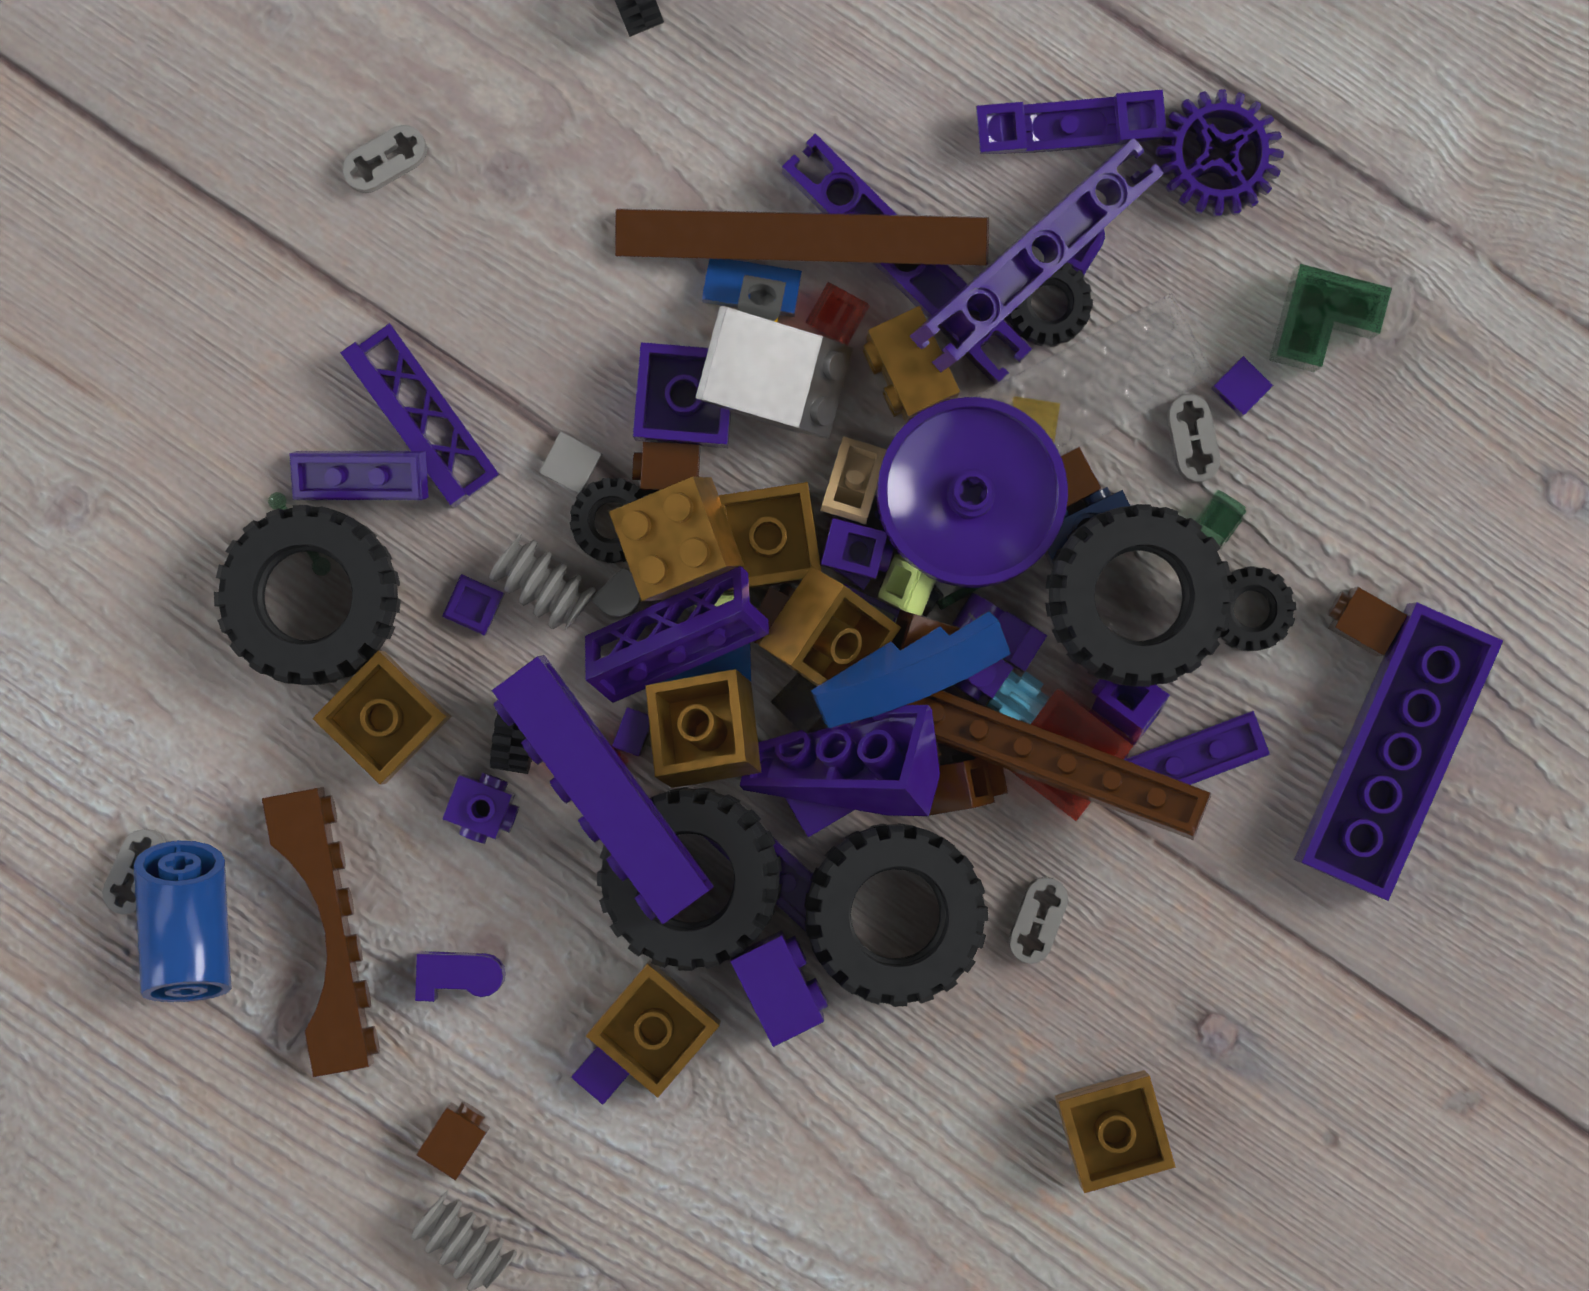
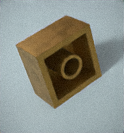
(907, 369)
(773, 533)
(676, 538)
(826, 629)
(381, 717)
(703, 728)
(653, 1029)
(1115, 1131)

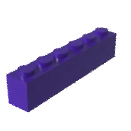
(601, 789)

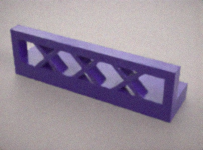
(406, 426)
(673, 646)

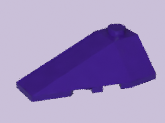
(864, 765)

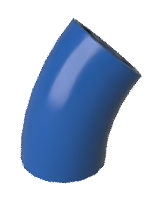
(182, 922)

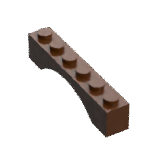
(338, 1029)

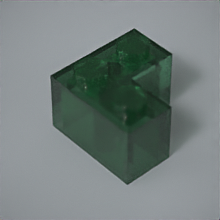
(1324, 302)

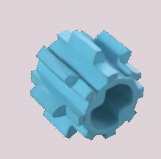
(1019, 697)

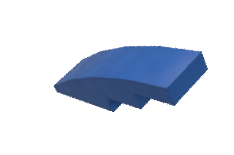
(898, 677)

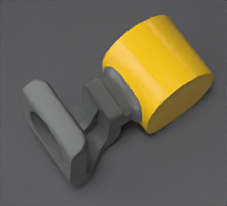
(762, 297)

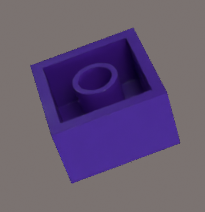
(667, 399)
(779, 988)

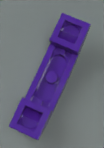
(1070, 124)

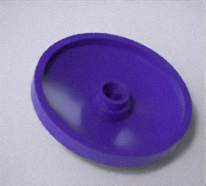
(972, 492)

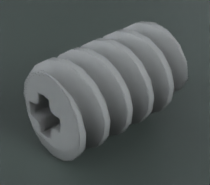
(541, 583)
(463, 1243)

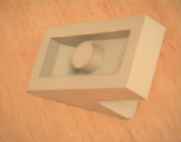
(853, 480)

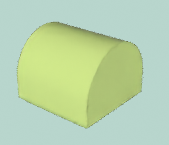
(906, 586)

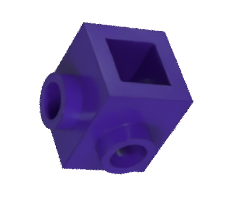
(463, 807)

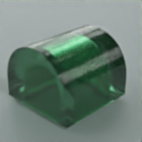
(1221, 517)

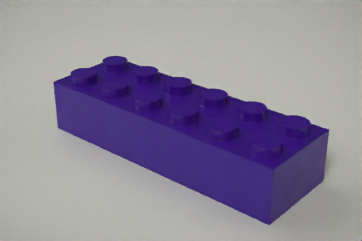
(1398, 750)

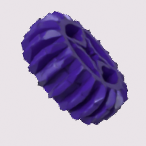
(1229, 171)

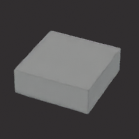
(570, 463)

